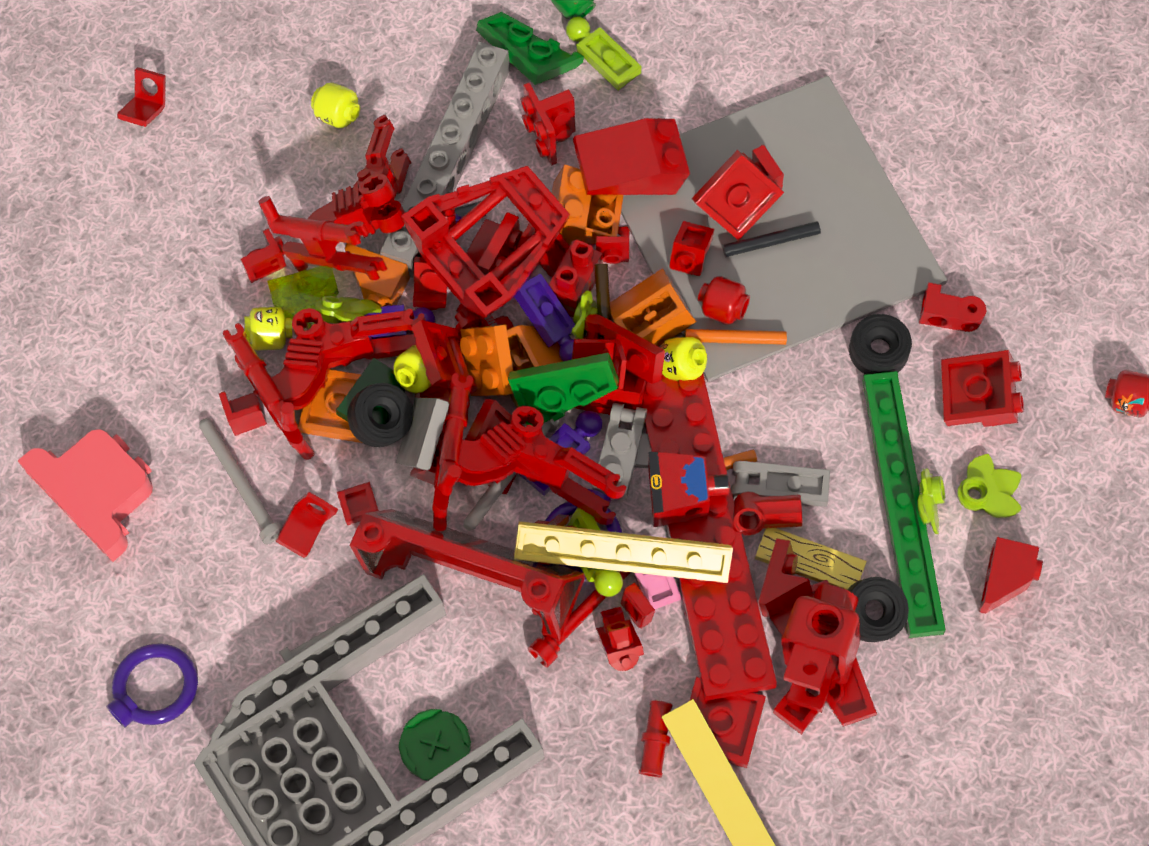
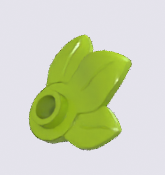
(585, 307)
(345, 308)
(994, 487)
(932, 493)

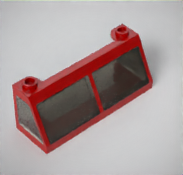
(391, 537)

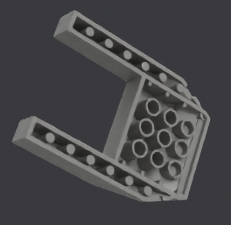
(299, 775)

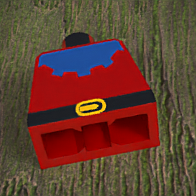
(681, 487)

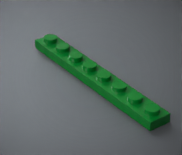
(900, 496)

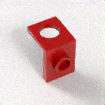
(145, 105)
(614, 248)
(591, 347)
(304, 524)

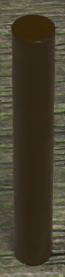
(602, 291)

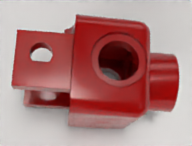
(812, 635)

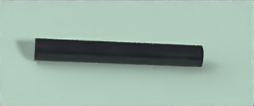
(771, 239)

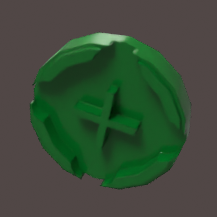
(433, 743)

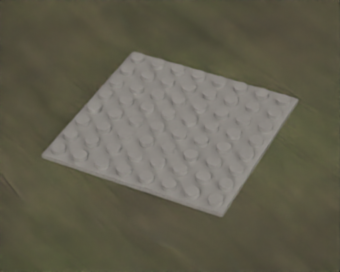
(808, 286)

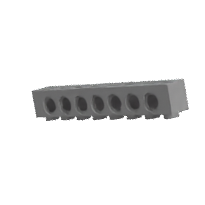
(453, 141)

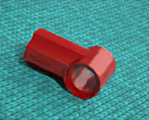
(769, 512)

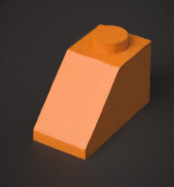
(390, 285)

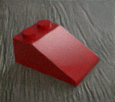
(633, 158)

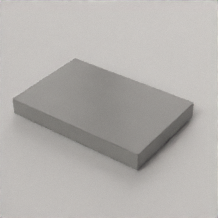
(422, 438)

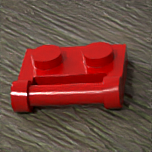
(440, 353)

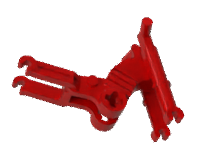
(349, 213)
(312, 356)
(516, 450)

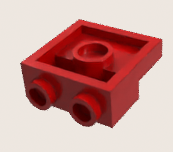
(981, 389)

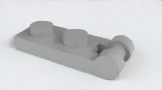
(622, 445)
(782, 480)

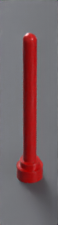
(547, 647)

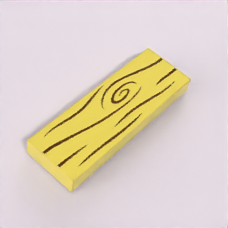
(814, 560)

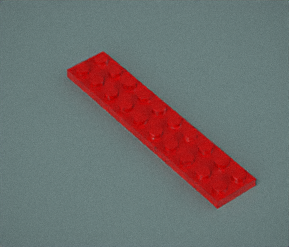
(720, 615)

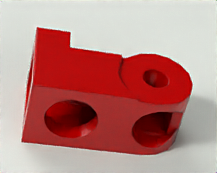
(951, 311)

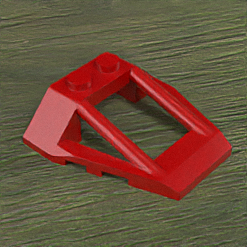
(450, 262)

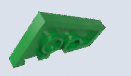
(527, 52)
(564, 384)

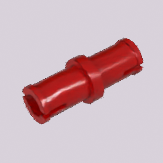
(655, 739)

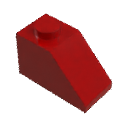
(1009, 572)

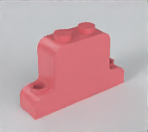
(93, 486)

